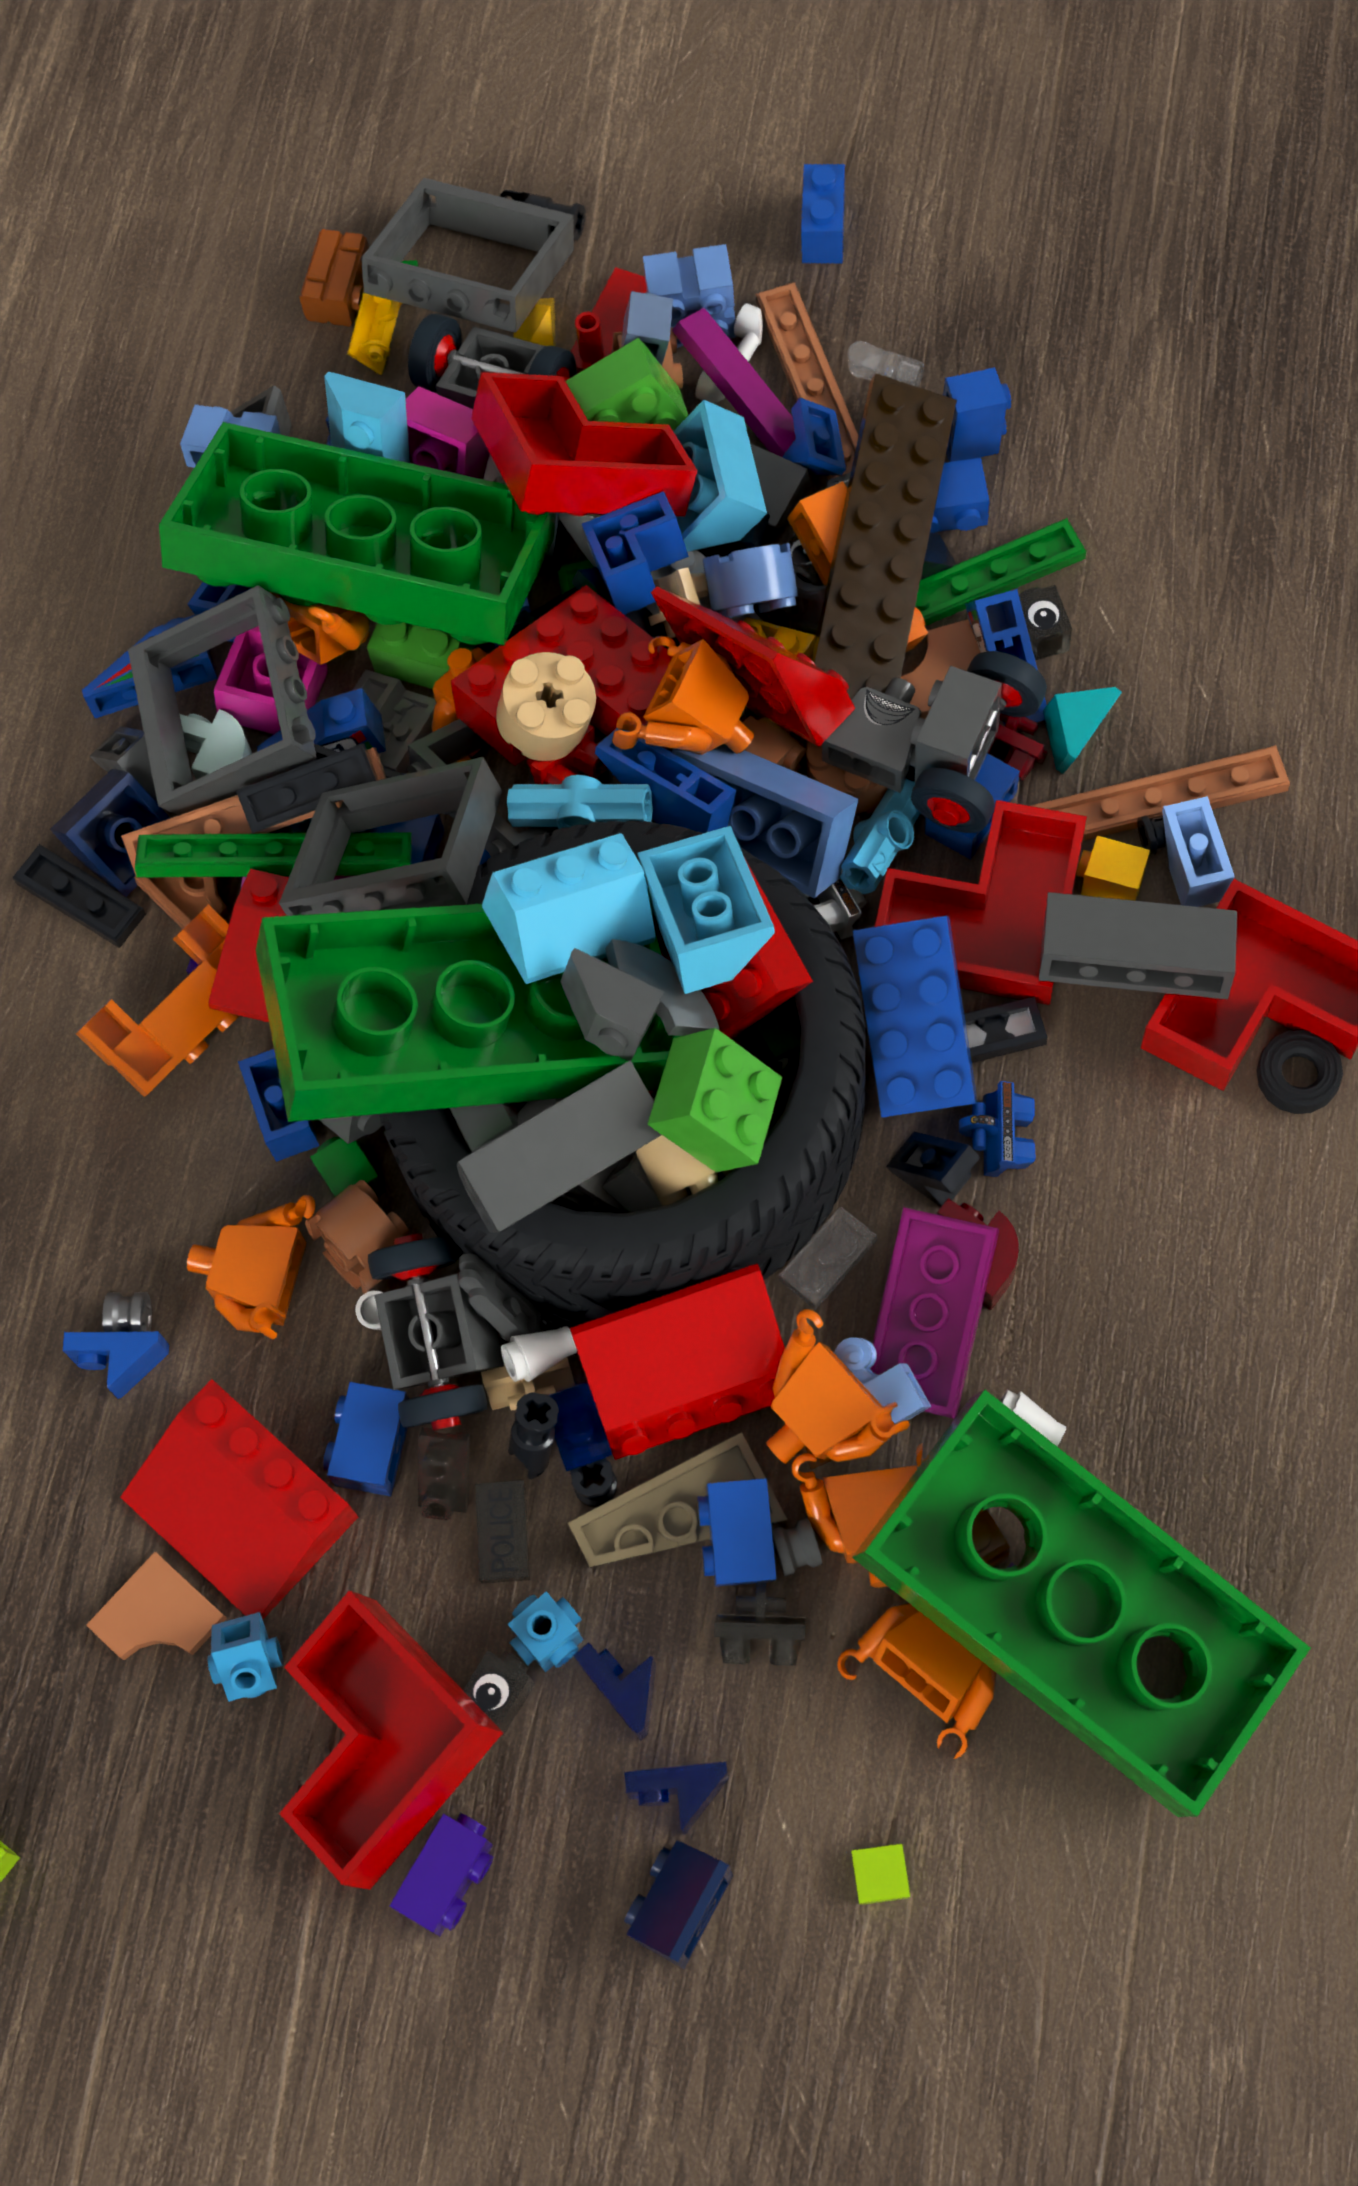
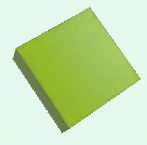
(880, 1874)

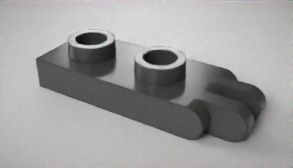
(497, 1299)

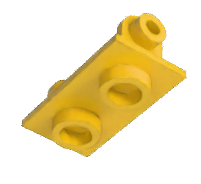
(373, 331)

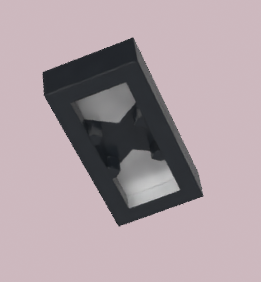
(1005, 1029)

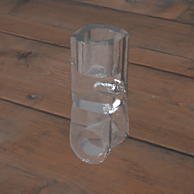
(868, 359)

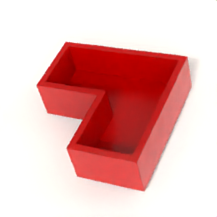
(572, 464)
(583, 627)
(1002, 917)
(1284, 971)
(403, 1747)

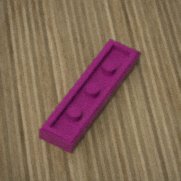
(737, 380)

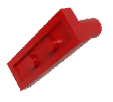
(597, 327)

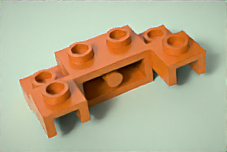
(176, 1026)

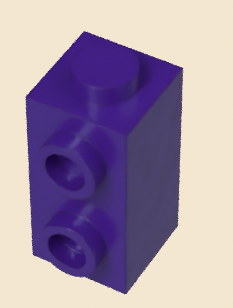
(443, 1874)

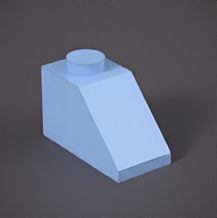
(1196, 853)

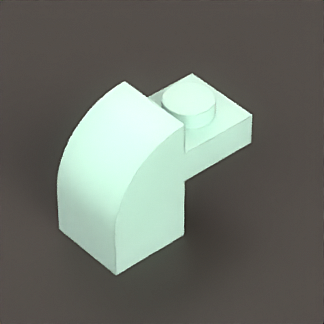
(214, 743)

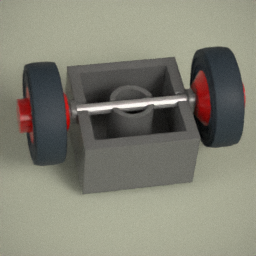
(453, 369)
(960, 733)
(432, 1332)

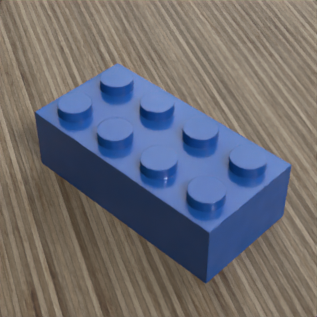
(915, 1016)

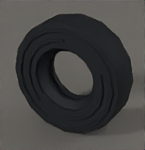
(1293, 1098)

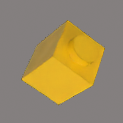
(1112, 869)

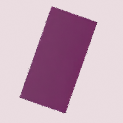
(934, 1303)

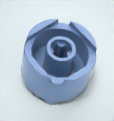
(751, 578)

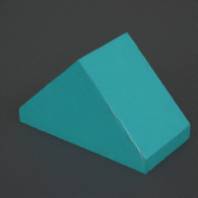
(1073, 720)

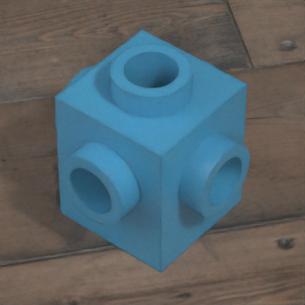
(551, 1648)
(244, 1657)

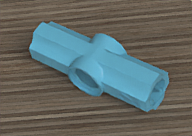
(577, 802)
(880, 839)

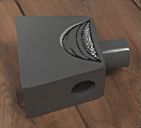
(876, 735)

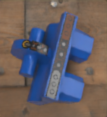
(994, 1129)

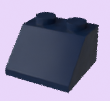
(99, 820)
(679, 1902)

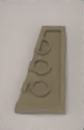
(665, 1509)

